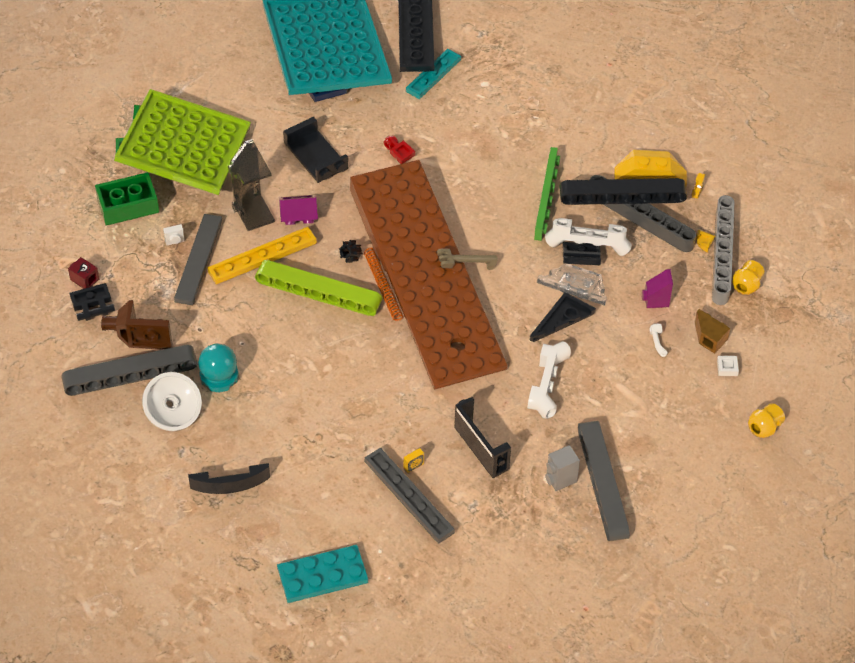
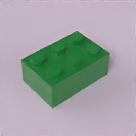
(127, 198)

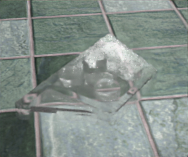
(576, 282)

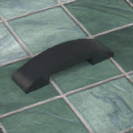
(229, 484)

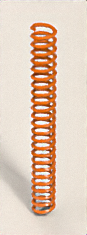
(379, 284)

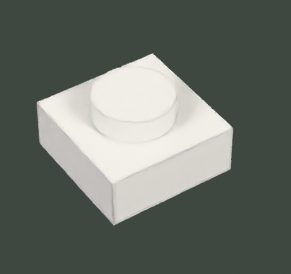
(173, 234)
(727, 366)

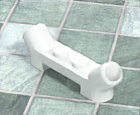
(613, 237)
(539, 397)

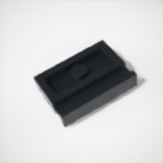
(581, 253)

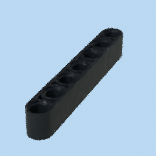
(623, 191)

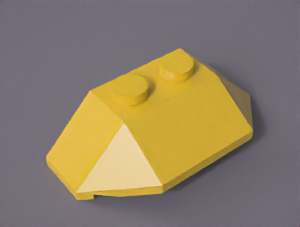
(649, 165)

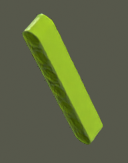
(318, 288)

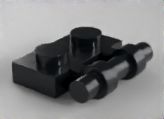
(91, 297)

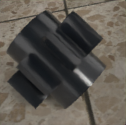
(350, 251)

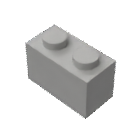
(562, 468)

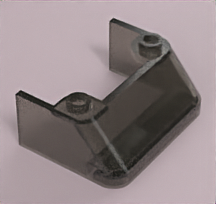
(246, 171)

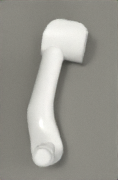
(656, 329)

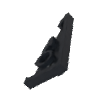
(564, 313)

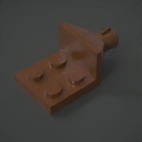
(140, 331)

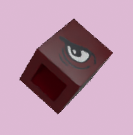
(83, 273)

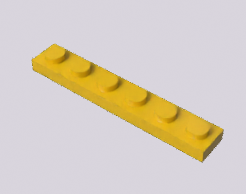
(253, 258)

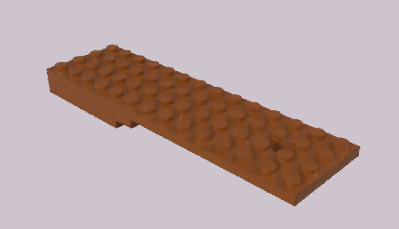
(436, 301)

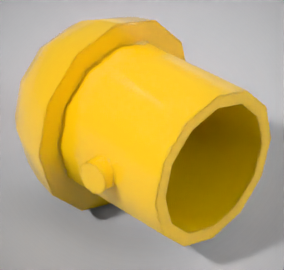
(748, 277)
(765, 421)

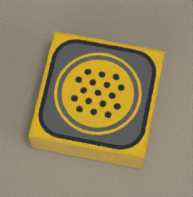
(413, 460)

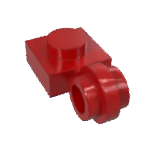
(400, 151)

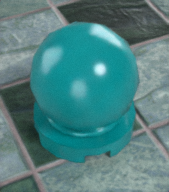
(218, 367)

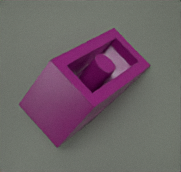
(658, 290)

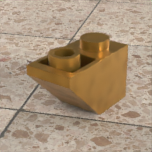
(710, 332)

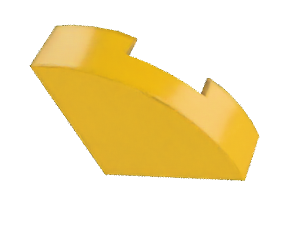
(698, 186)
(704, 240)

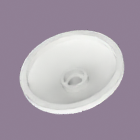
(183, 395)

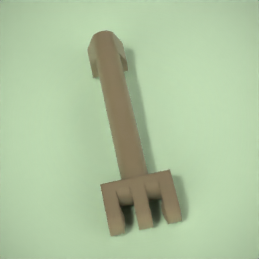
(448, 260)

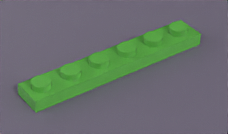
(546, 198)

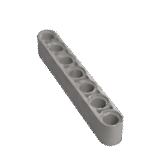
(723, 250)

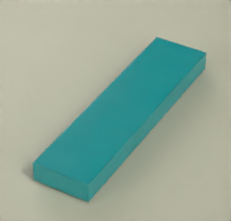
(428, 79)

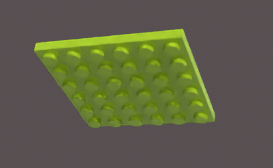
(182, 141)

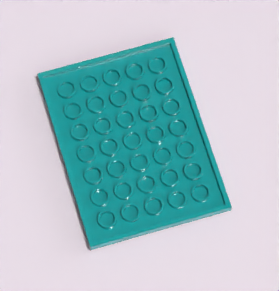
(326, 45)

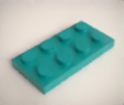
(322, 573)

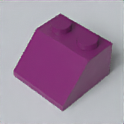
(298, 209)

